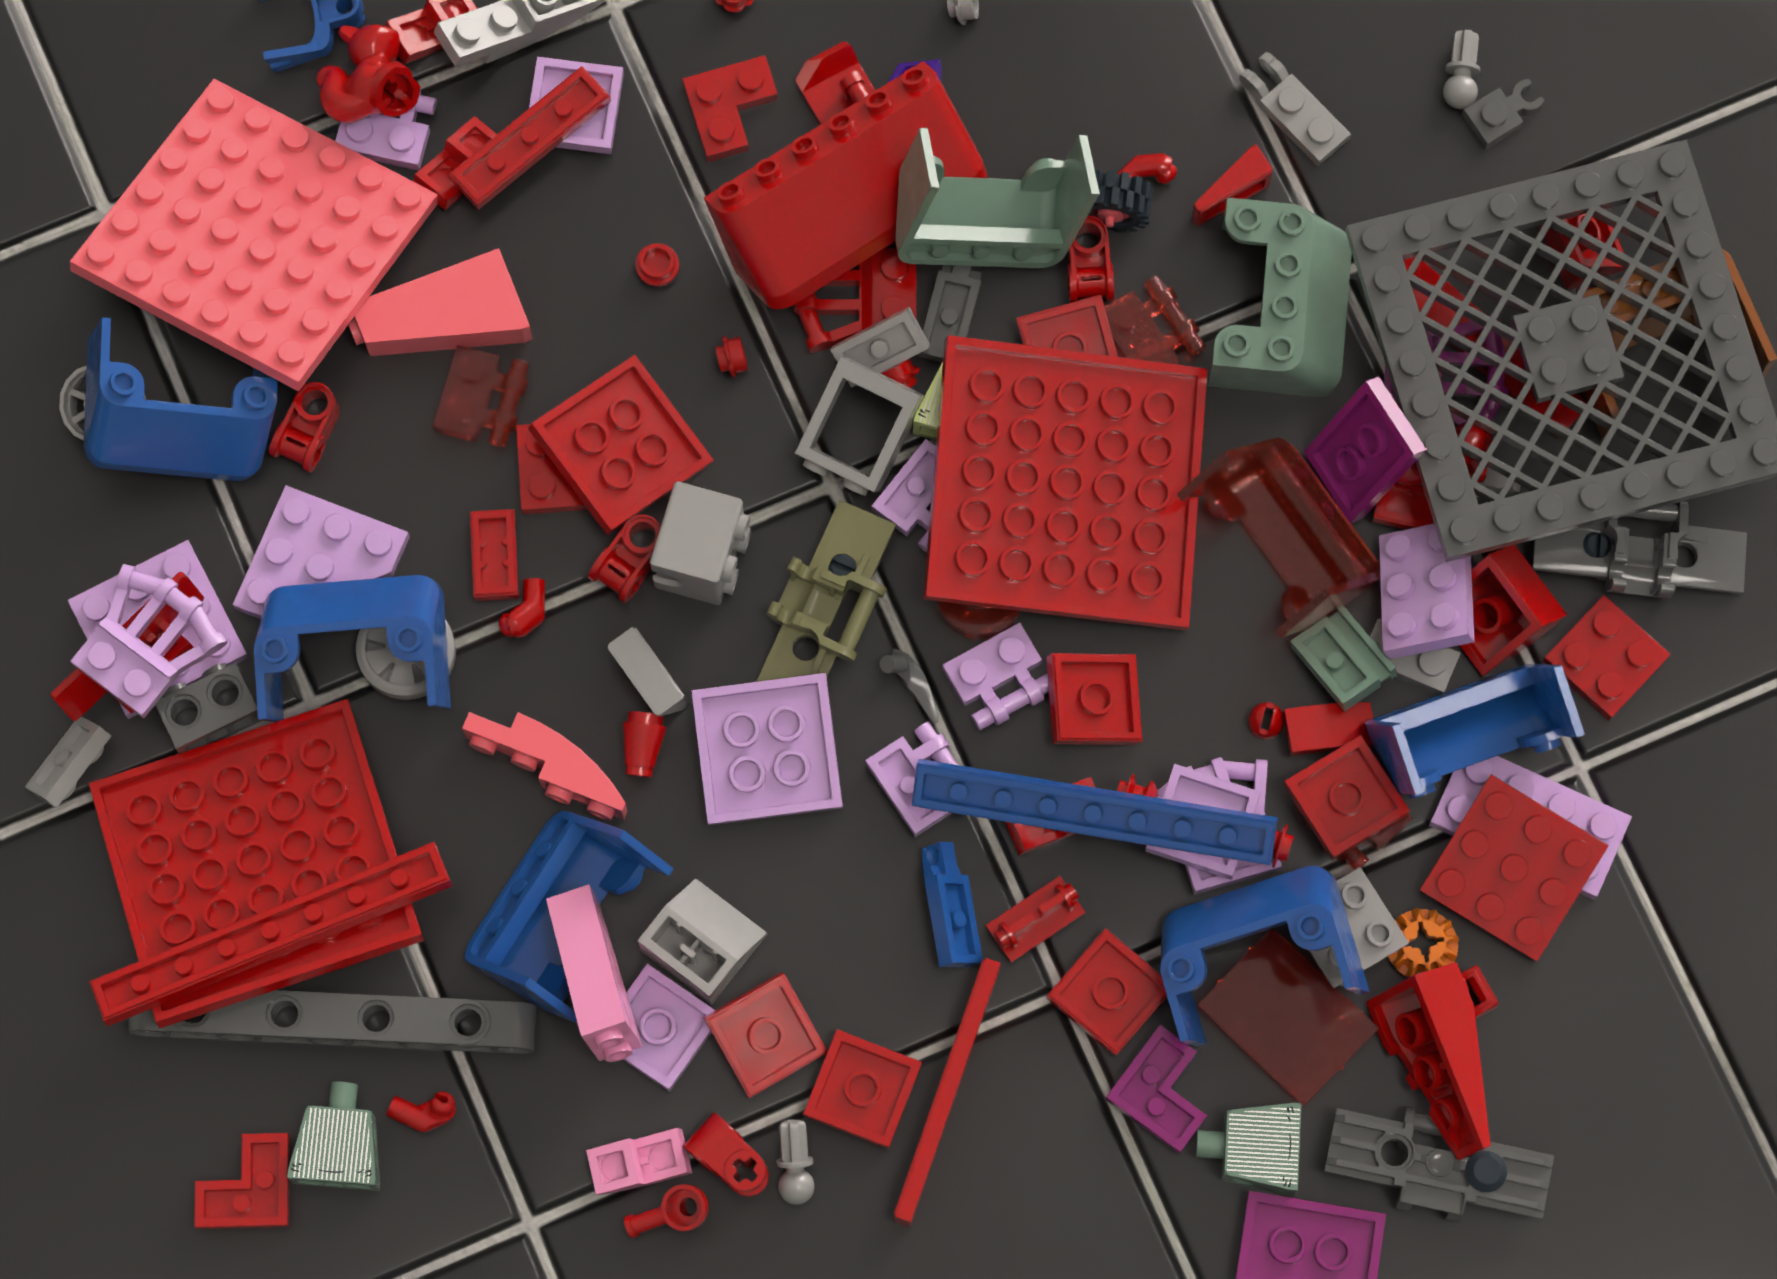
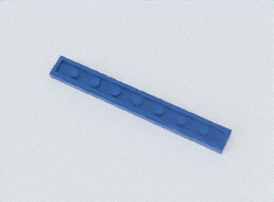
(1095, 811)

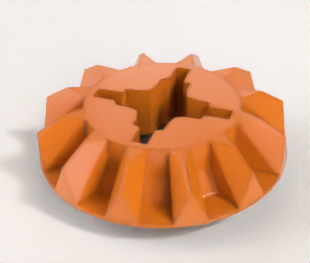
(1435, 926)

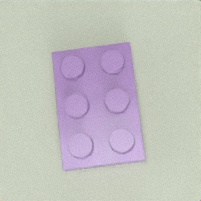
(1422, 595)

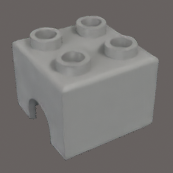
(700, 543)

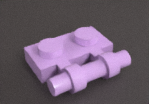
(390, 139)
(910, 493)
(992, 665)
(896, 770)

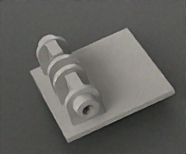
(1371, 925)

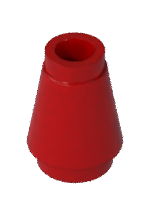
(642, 742)

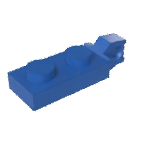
(950, 908)

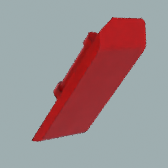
(833, 81)

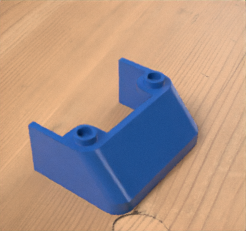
(171, 437)
(403, 604)
(1473, 724)
(1301, 898)
(517, 934)

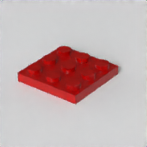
(620, 444)
(1514, 867)

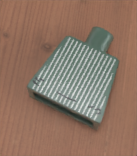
(337, 1144)
(1257, 1147)

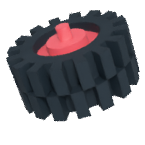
(1122, 201)

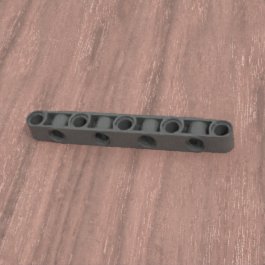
(342, 1021)

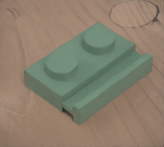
(1343, 658)

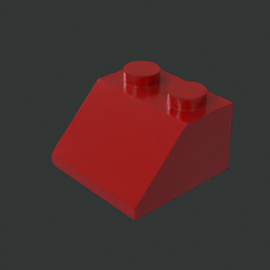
(1508, 609)

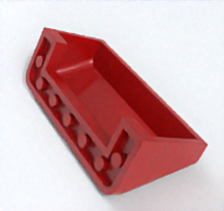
(835, 189)

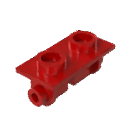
(1036, 918)

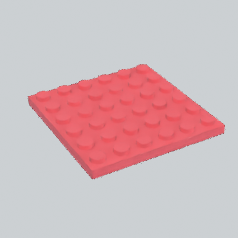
(254, 234)

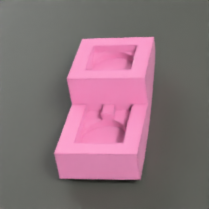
(639, 1161)

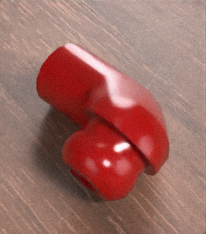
(1150, 165)
(529, 613)
(426, 1115)

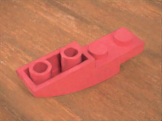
(565, 768)

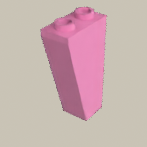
(593, 975)

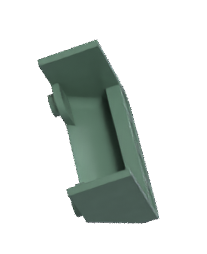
(989, 218)

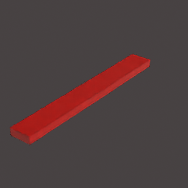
(270, 934)

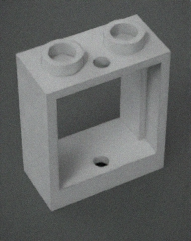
(881, 385)

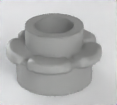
(963, 10)

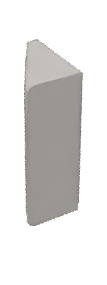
(647, 673)

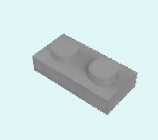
(884, 342)
(1427, 669)
(68, 761)

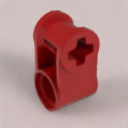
(1090, 268)
(304, 435)
(626, 559)
(723, 1152)

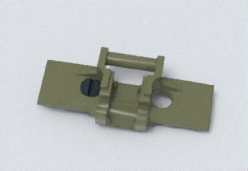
(815, 592)

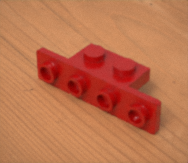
(80, 692)

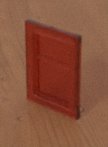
(1287, 1017)

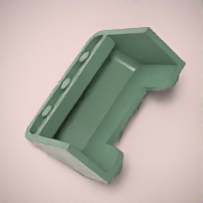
(1302, 303)

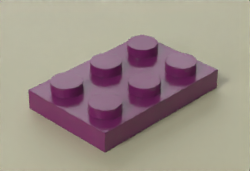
(1364, 450)
(1307, 1240)

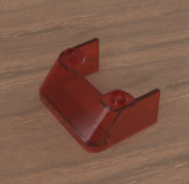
(1293, 525)

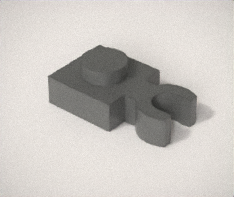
(1498, 116)

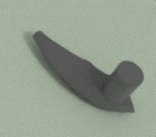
(912, 679)

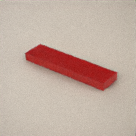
(530, 137)

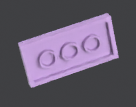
(1589, 814)

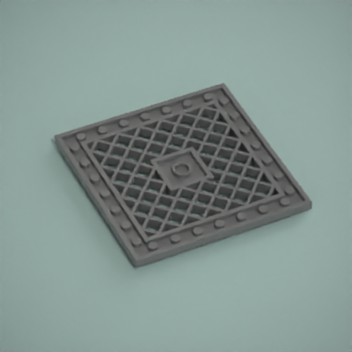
(1567, 349)

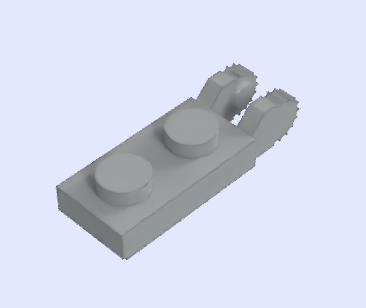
(1296, 111)

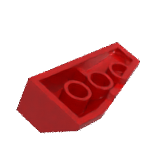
(1435, 1034)

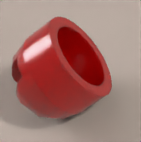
(1256, 717)

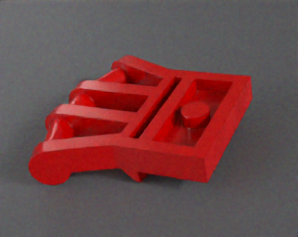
(884, 289)

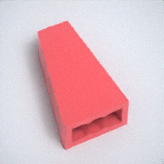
(448, 308)

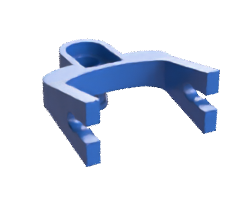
(328, 16)

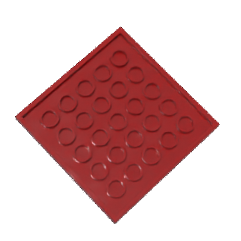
(1065, 483)
(242, 832)

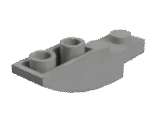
(506, 27)

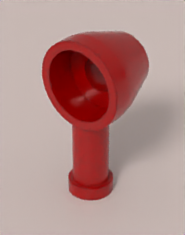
(671, 1212)

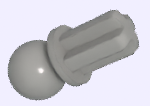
(1460, 88)
(795, 1184)

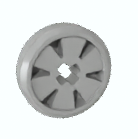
(388, 673)

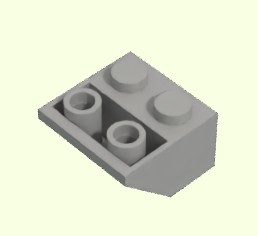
(701, 940)

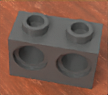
(213, 720)

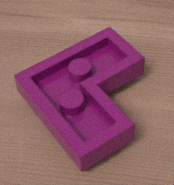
(1147, 1095)

